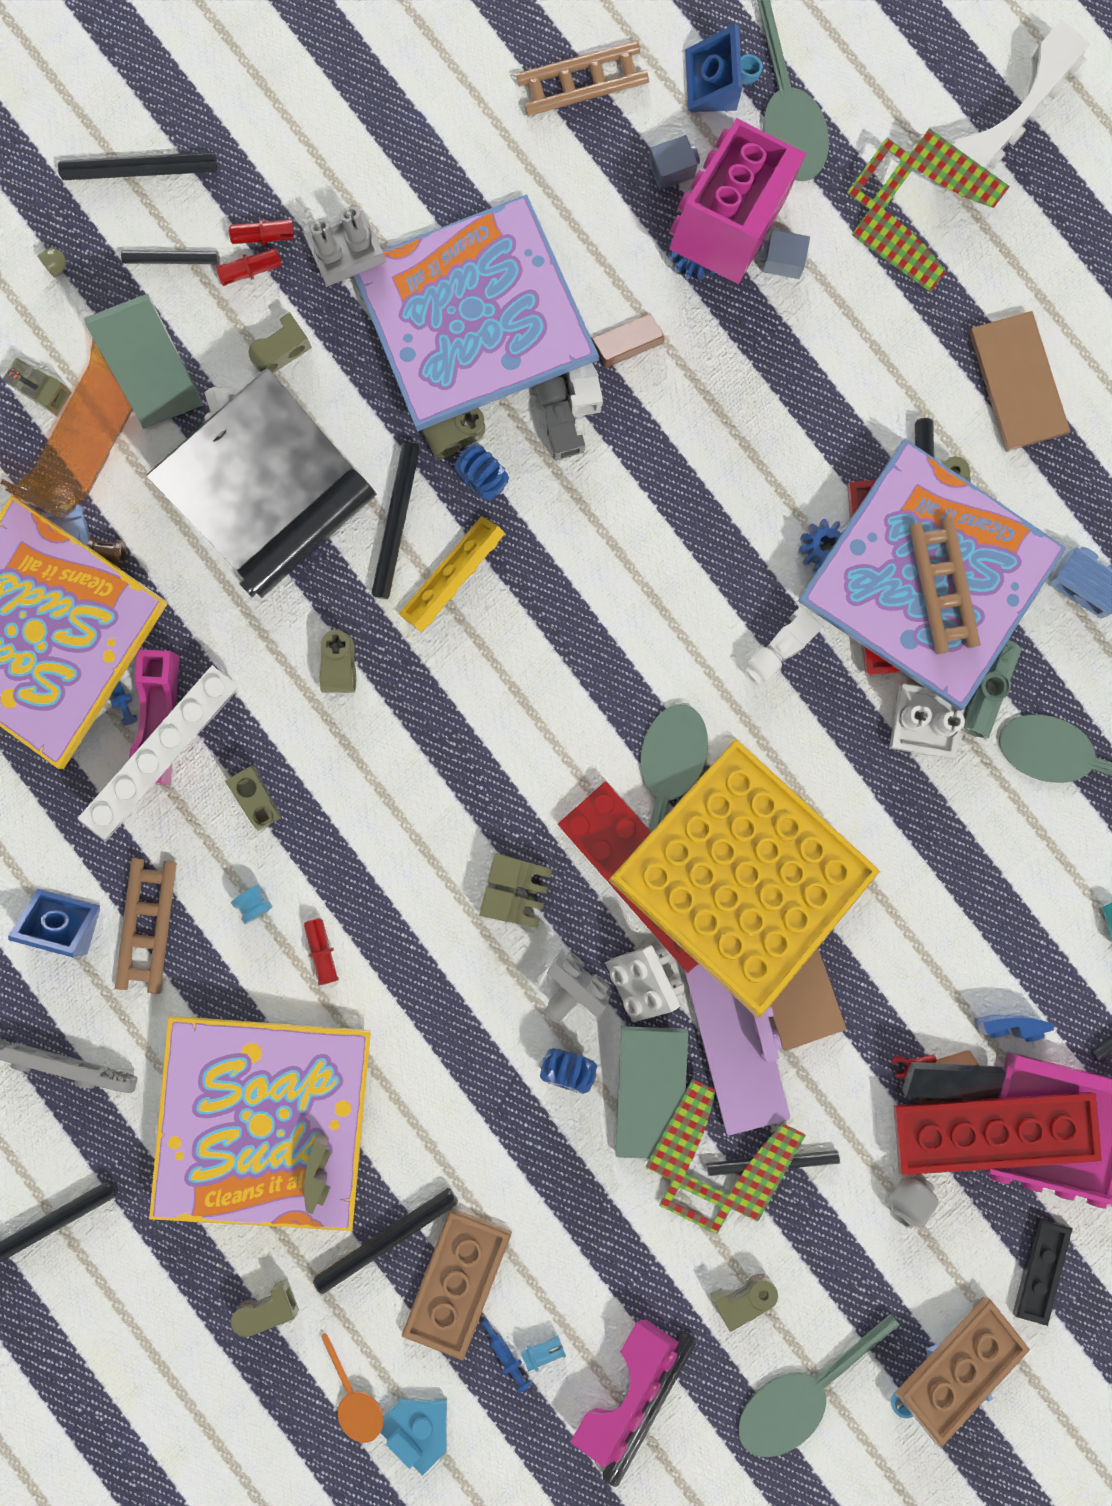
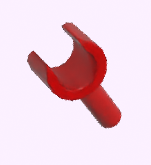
(926, 1059)

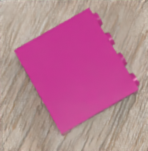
(1089, 1179)

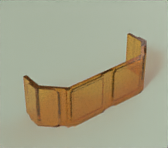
(77, 443)

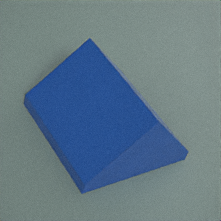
(714, 72)
(56, 924)

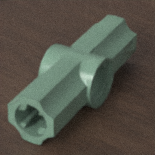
(984, 707)

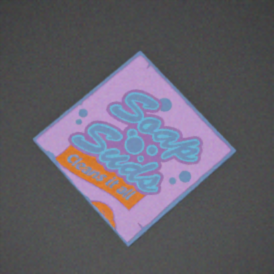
(474, 313)
(874, 586)

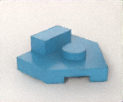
(417, 1432)

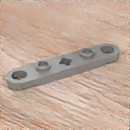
(84, 1073)

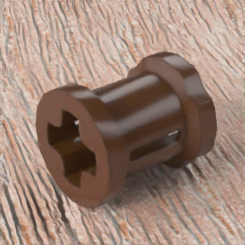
(112, 552)

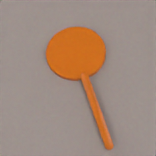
(357, 1412)

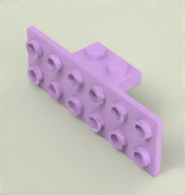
(739, 1056)

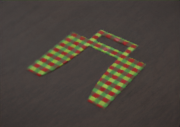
(942, 164)
(754, 1186)

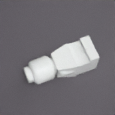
(584, 391)
(785, 644)

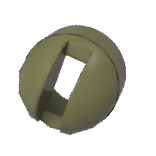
(53, 261)

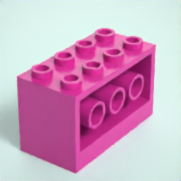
(735, 200)

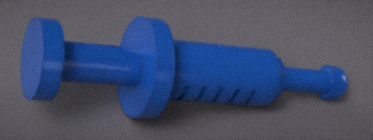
(121, 700)
(506, 1358)

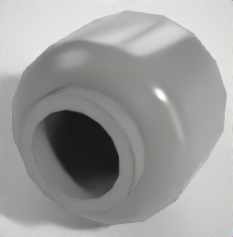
(913, 1201)

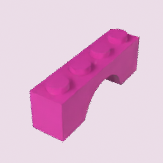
(157, 690)
(604, 1431)

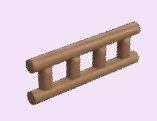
(570, 93)
(934, 603)
(159, 940)

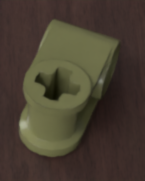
(454, 434)
(337, 670)

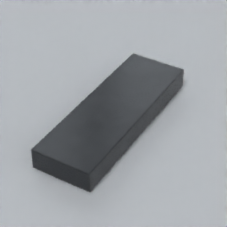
(953, 1081)
(1042, 1271)

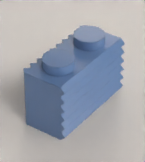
(1085, 581)

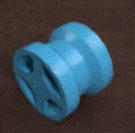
(251, 904)

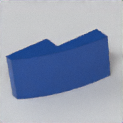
(1021, 1026)

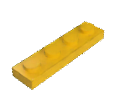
(452, 574)

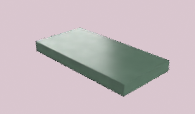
(144, 360)
(648, 1086)

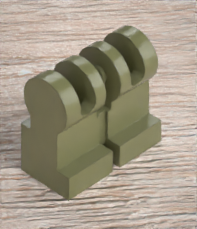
(501, 901)

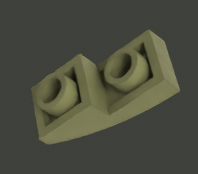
(315, 1180)

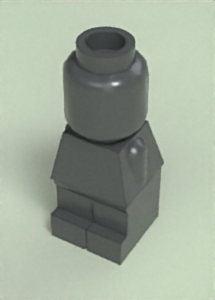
(559, 419)

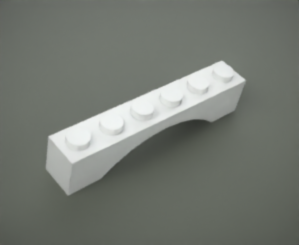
(1054, 58)
(157, 753)

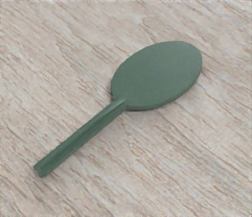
(792, 112)
(1049, 749)
(673, 756)
(793, 1404)

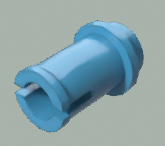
(540, 1354)

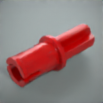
(261, 232)
(248, 266)
(320, 951)

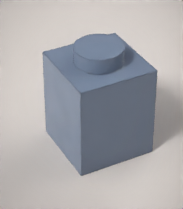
(673, 162)
(784, 254)

